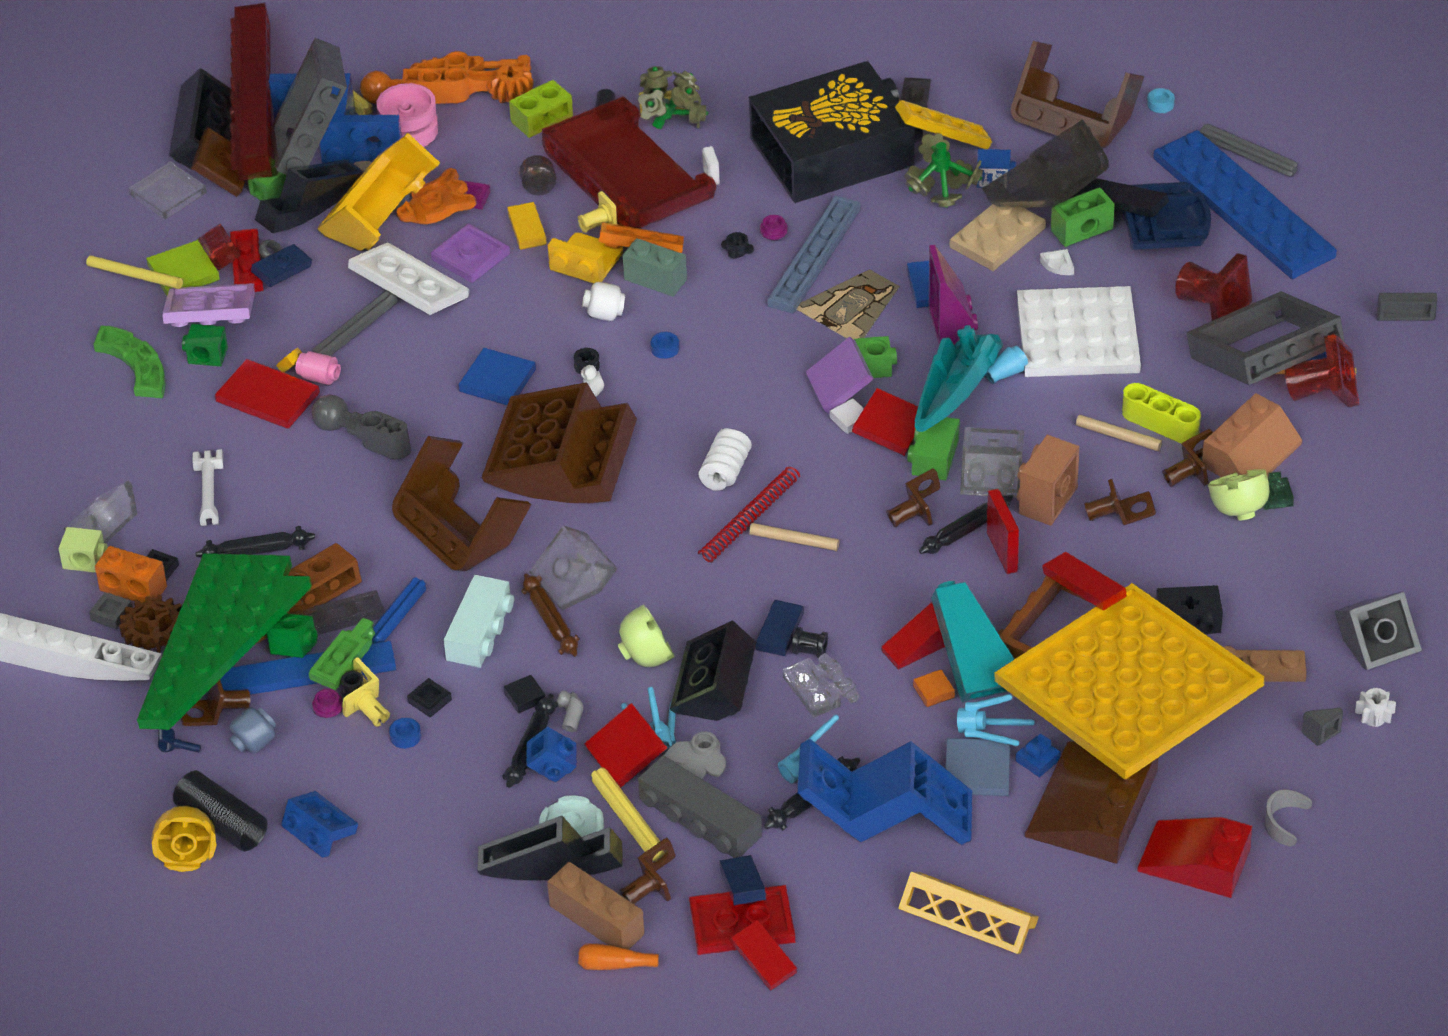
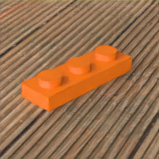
(617, 235)

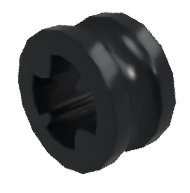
(583, 355)

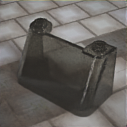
(1051, 171)

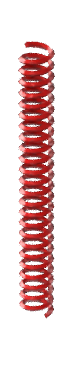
(744, 511)

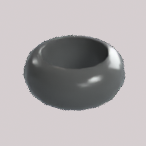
(270, 244)

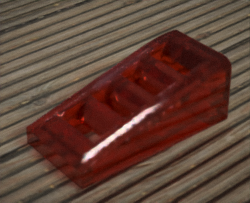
(219, 247)

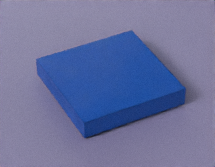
(497, 376)

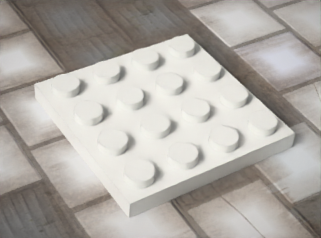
(1078, 331)

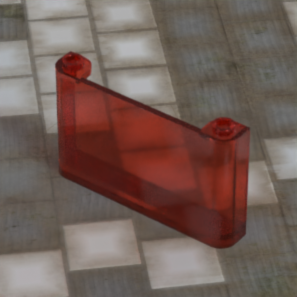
(613, 155)

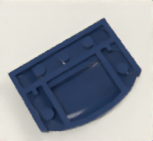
(1180, 223)

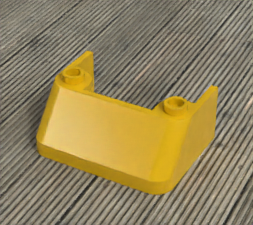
(377, 193)

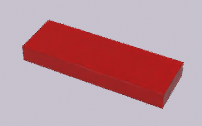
(248, 245)
(1084, 580)

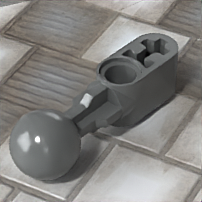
(376, 430)

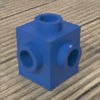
(551, 754)

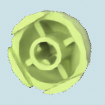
(1240, 494)
(643, 639)

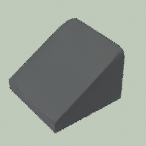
(1322, 724)

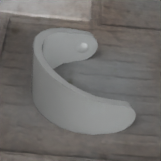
(1279, 800)

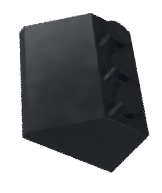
(714, 673)

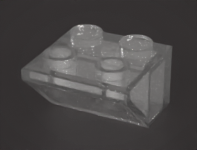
(991, 461)

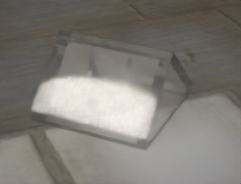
(108, 511)

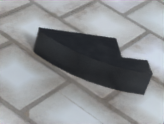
(307, 194)
(546, 849)

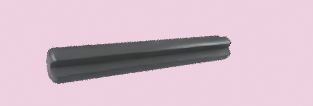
(1249, 150)
(356, 324)

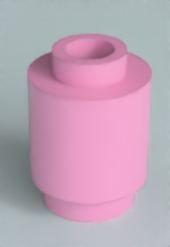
(318, 367)

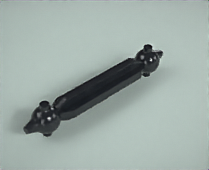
(958, 528)
(259, 544)
(538, 722)
(796, 804)

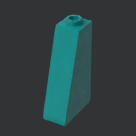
(970, 641)

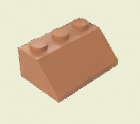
(1251, 439)

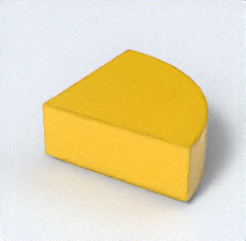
(289, 360)

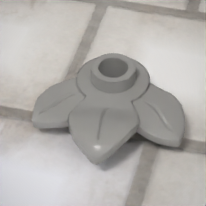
(699, 755)

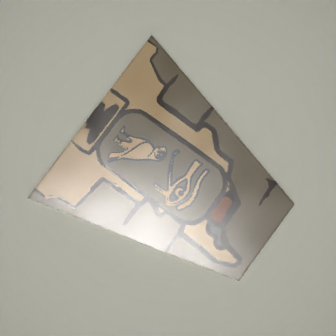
(851, 305)

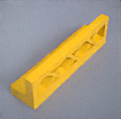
(970, 899)

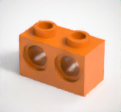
(130, 575)

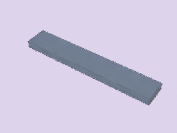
(814, 254)

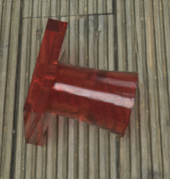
(1223, 290)
(1325, 374)

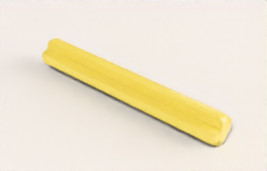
(625, 811)

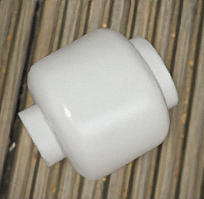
(604, 301)

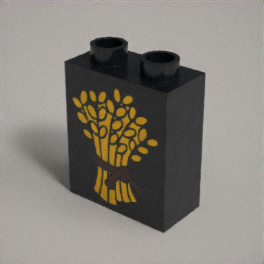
(832, 131)

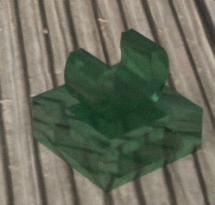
(1280, 492)

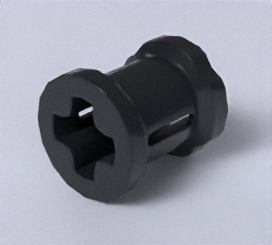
(809, 642)

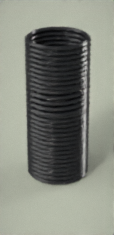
(230, 816)

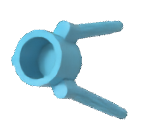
(972, 720)
(665, 732)
(790, 765)

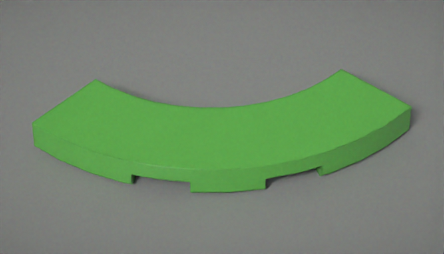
(137, 355)

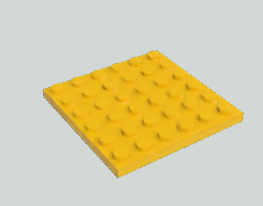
(1129, 681)

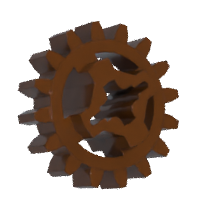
(149, 623)

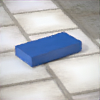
(919, 280)

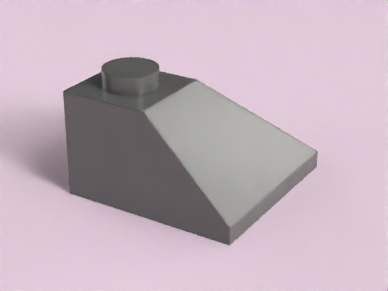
(1379, 630)

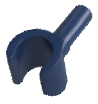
(167, 742)

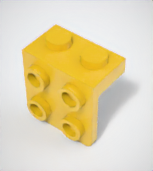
(582, 257)

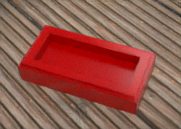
(763, 955)

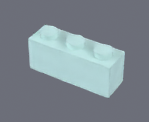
(478, 621)

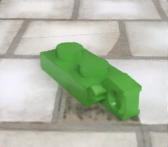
(341, 653)

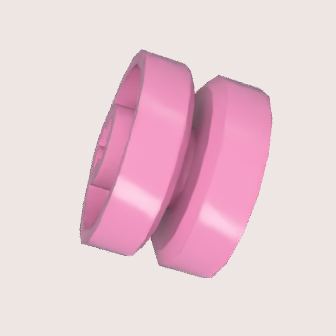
(415, 108)

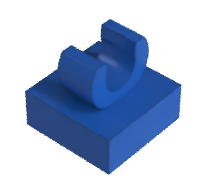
(1038, 755)

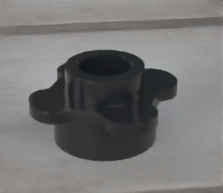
(737, 245)

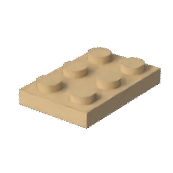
(997, 235)

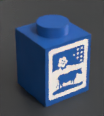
(994, 164)

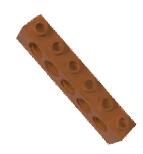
(330, 573)

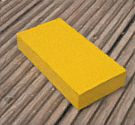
(526, 225)

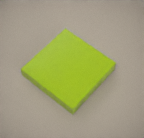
(185, 262)

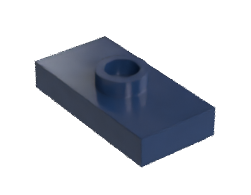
(281, 265)

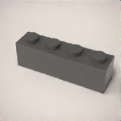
(699, 807)

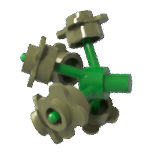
(683, 96)

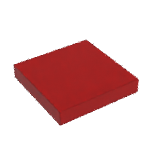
(887, 421)
(1002, 531)
(625, 745)

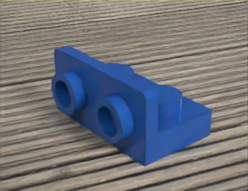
(317, 822)

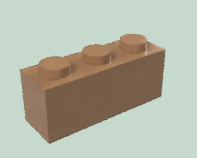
(595, 907)

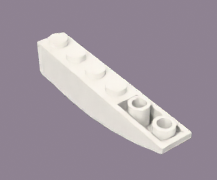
(72, 652)

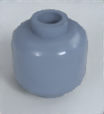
(252, 730)

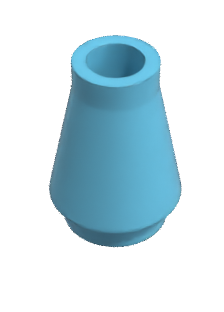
(1008, 363)

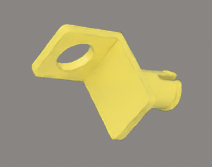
(604, 213)
(365, 697)

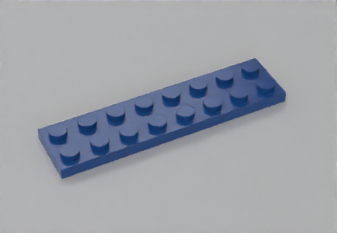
(1245, 204)

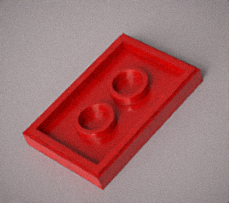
(267, 393)
(718, 919)

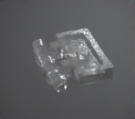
(814, 690)

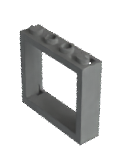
(308, 106)
(1211, 341)

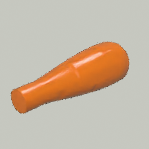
(608, 957)

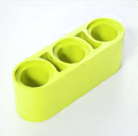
(1160, 412)

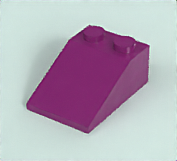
(948, 303)

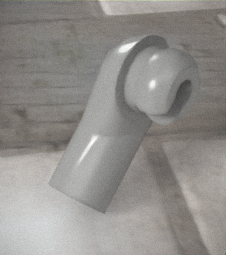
(573, 708)

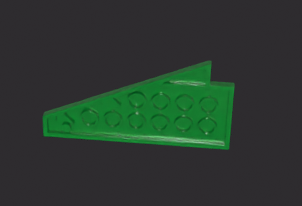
(221, 619)

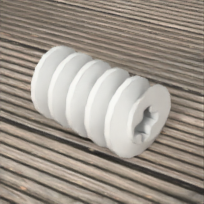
(724, 459)

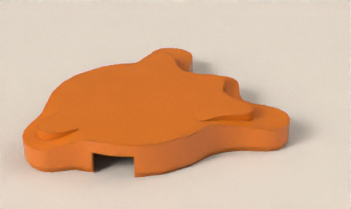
(437, 200)

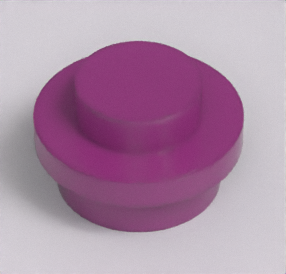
(773, 227)
(327, 703)

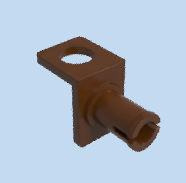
(1191, 464)
(1113, 503)
(915, 504)
(217, 701)
(650, 879)

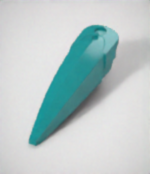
(955, 374)

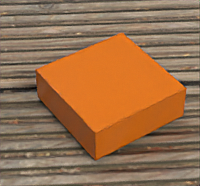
(933, 688)

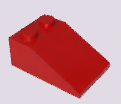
(1198, 853)

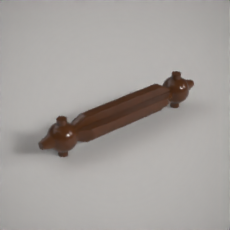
(550, 614)

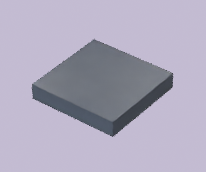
(980, 765)

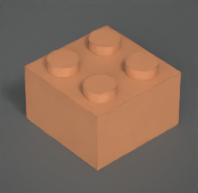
(1048, 479)

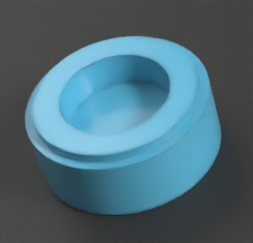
(1160, 100)

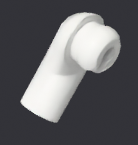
(593, 379)

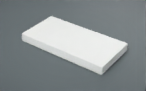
(408, 278)

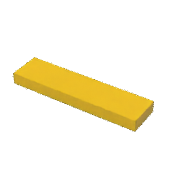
(942, 123)

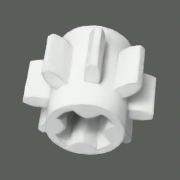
(1375, 707)

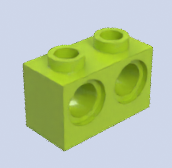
(540, 108)

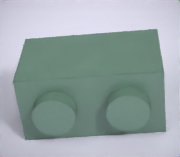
(654, 267)

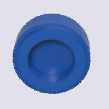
(664, 345)
(405, 733)

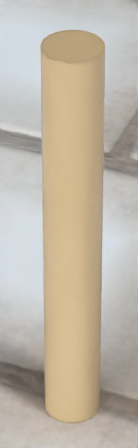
(1119, 433)
(794, 536)

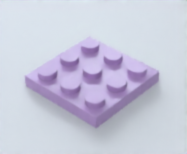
(209, 304)

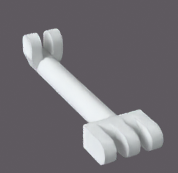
(207, 467)

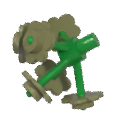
(955, 174)

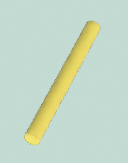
(135, 272)

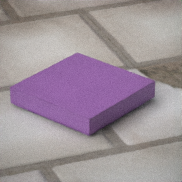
(470, 253)
(839, 375)

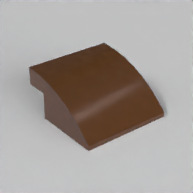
(560, 446)

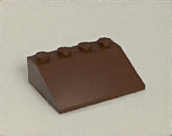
(1090, 805)

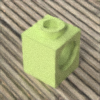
(81, 549)

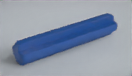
(398, 609)

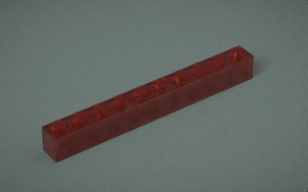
(251, 92)

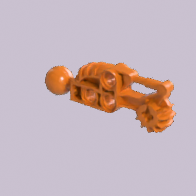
(457, 77)

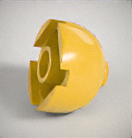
(183, 838)

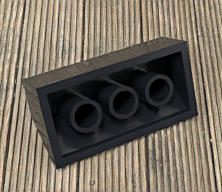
(201, 105)

